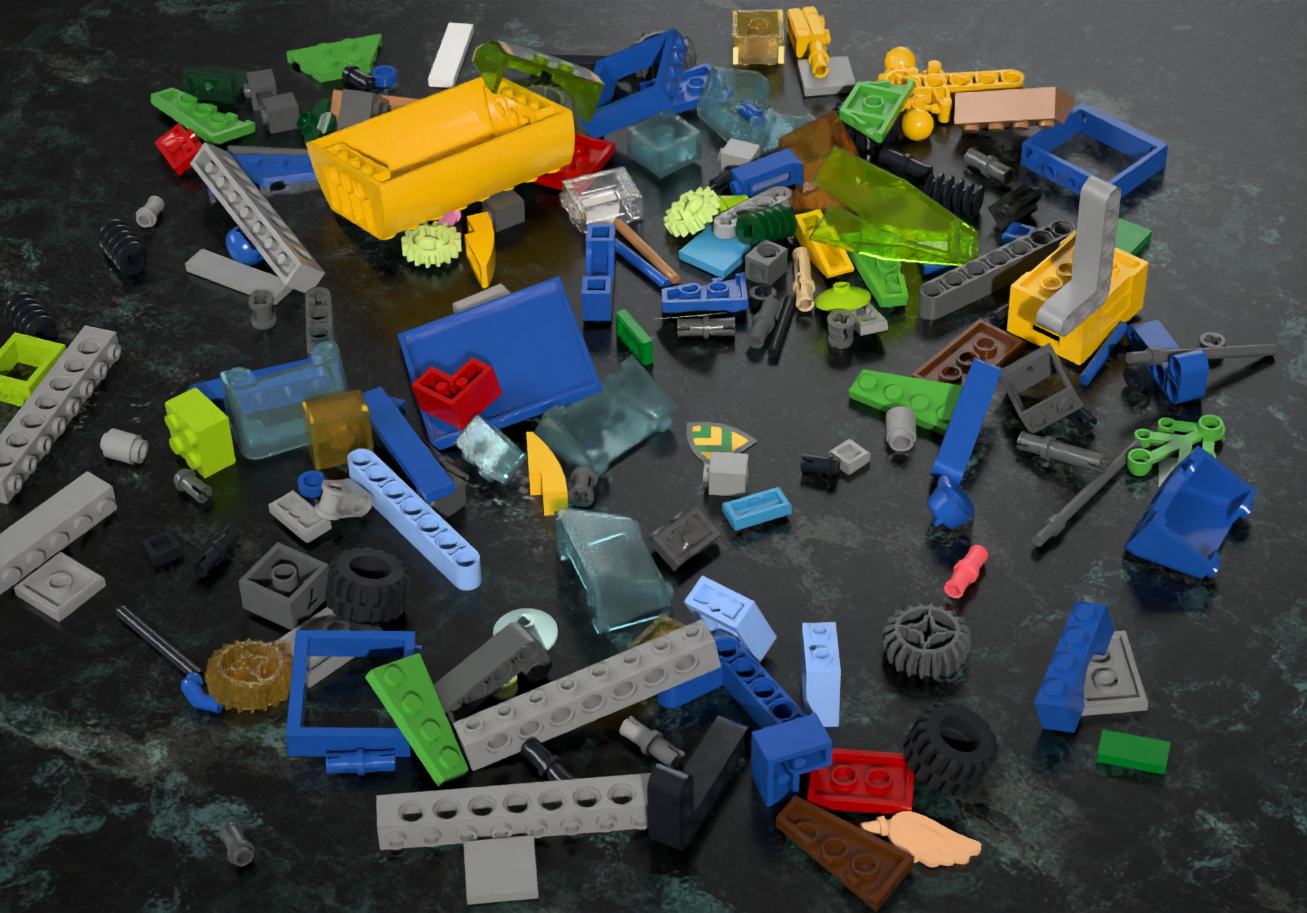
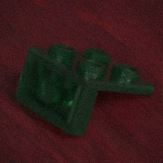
(214, 83)

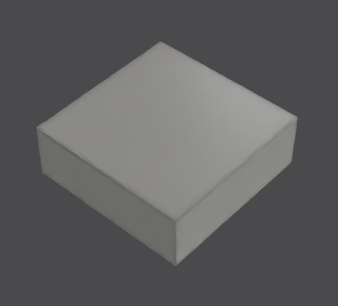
(851, 456)

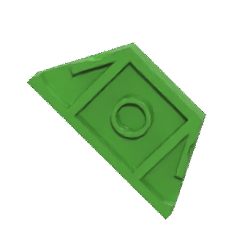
(328, 60)
(875, 106)

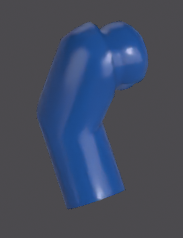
(196, 696)

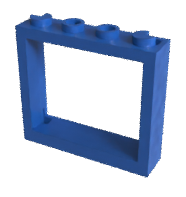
(664, 48)
(1105, 129)
(341, 643)

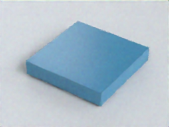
(715, 254)

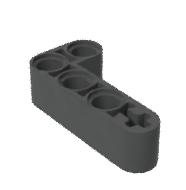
(490, 668)

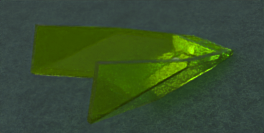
(894, 217)

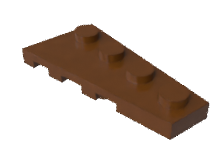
(850, 854)

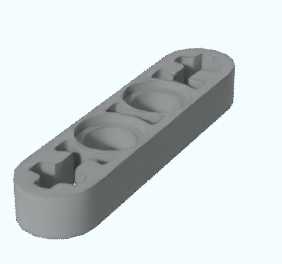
(725, 223)

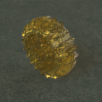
(249, 675)

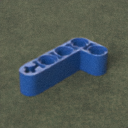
(1185, 373)

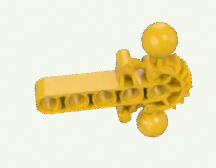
(937, 90)

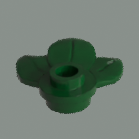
(316, 122)

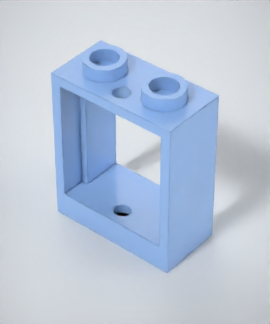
(730, 616)
(821, 672)

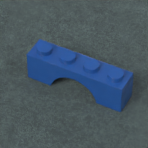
(599, 274)
(1062, 690)

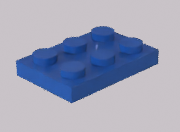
(689, 88)

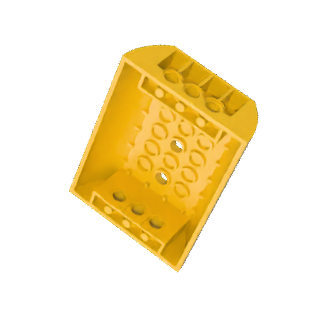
(440, 155)

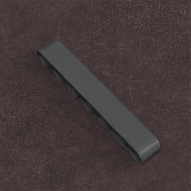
(990, 271)

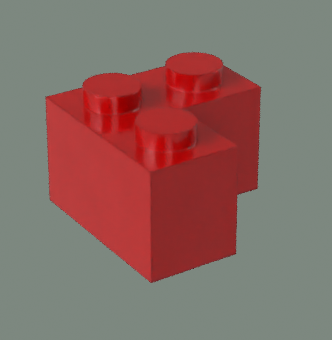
(459, 396)

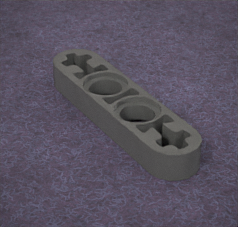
(321, 326)

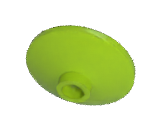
(842, 297)

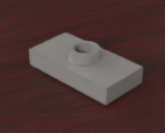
(869, 320)
(299, 516)

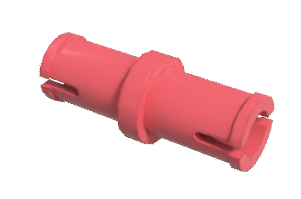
(966, 571)

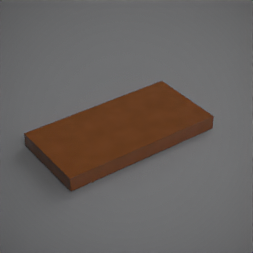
(977, 341)

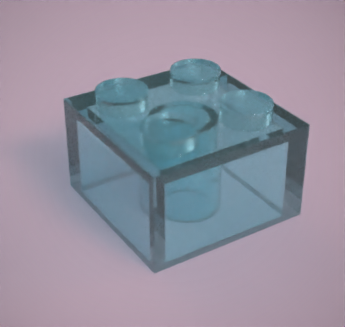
(664, 143)

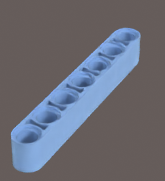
(416, 520)

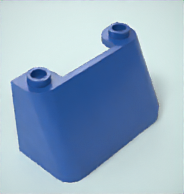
(1191, 516)

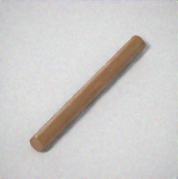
(646, 251)

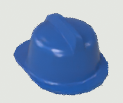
(950, 504)

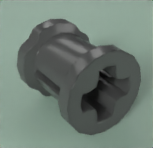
(261, 306)
(584, 489)

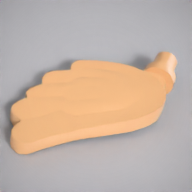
(924, 839)

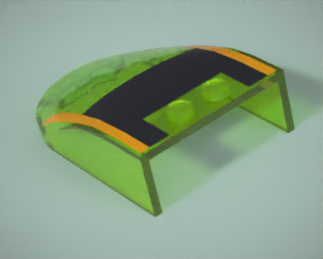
(580, 83)

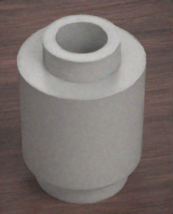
(900, 428)
(123, 446)

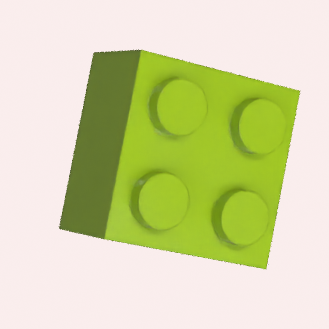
(199, 432)

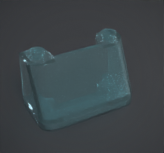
(723, 96)
(268, 410)
(609, 422)
(613, 567)

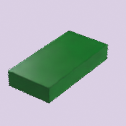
(634, 337)
(1133, 751)

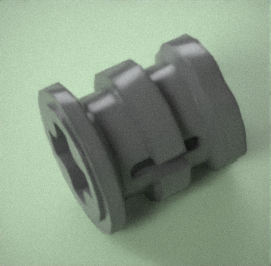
(841, 325)

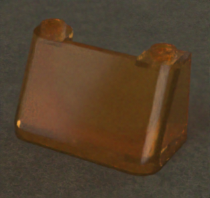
(811, 146)

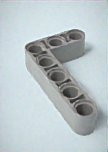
(1091, 262)

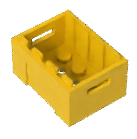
(1054, 272)

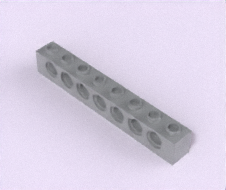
(257, 218)
(54, 405)
(588, 694)
(512, 811)

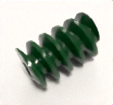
(768, 223)

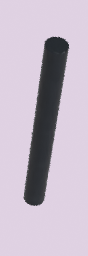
(157, 641)

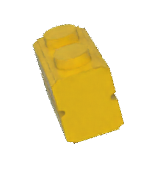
(804, 27)

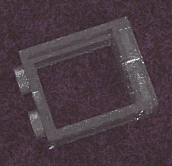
(628, 206)

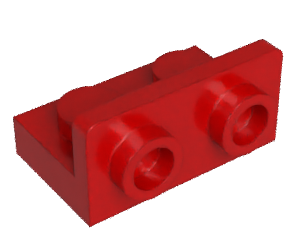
(179, 147)

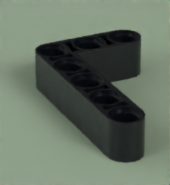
(683, 798)

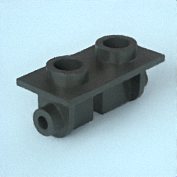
(1015, 205)

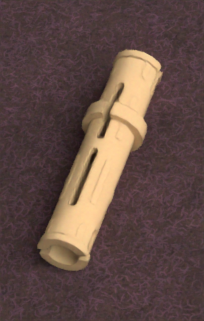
(803, 285)

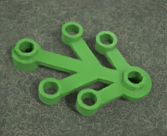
(1208, 428)

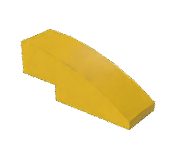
(481, 247)
(828, 259)
(546, 475)

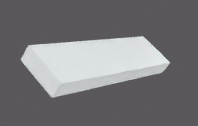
(451, 55)

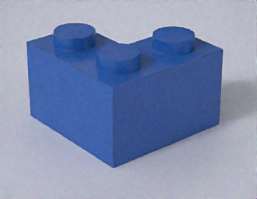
(785, 753)

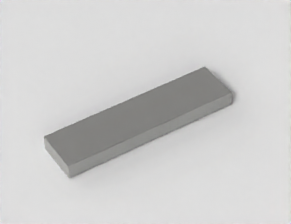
(236, 275)

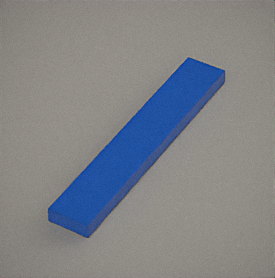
(407, 447)

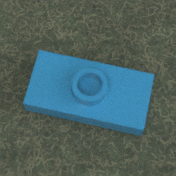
(756, 508)

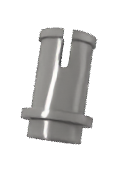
(147, 215)

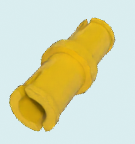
(818, 58)

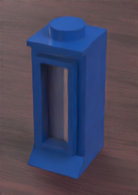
(770, 171)

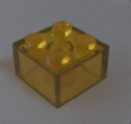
(758, 36)
(336, 428)

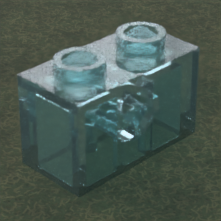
(490, 449)

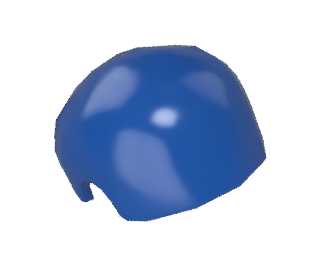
(241, 248)

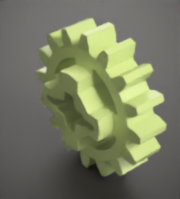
(692, 212)
(431, 244)

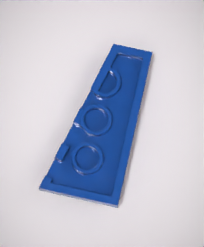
(272, 168)

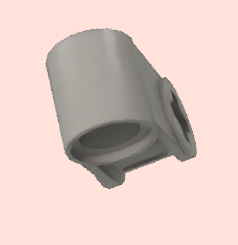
(343, 500)

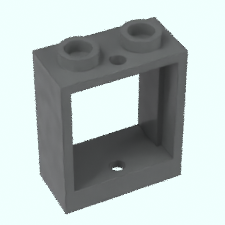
(1019, 378)

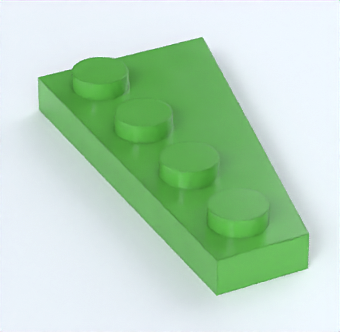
(202, 117)
(417, 711)

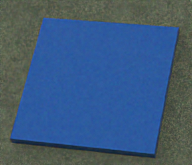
(527, 341)

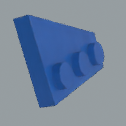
(715, 296)

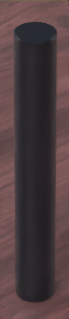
(781, 326)

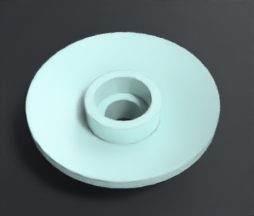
(537, 622)

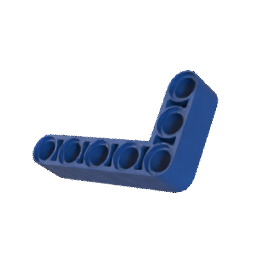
(744, 681)

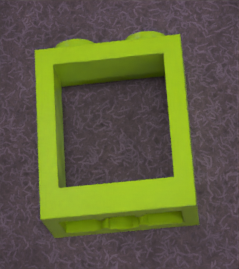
(28, 351)

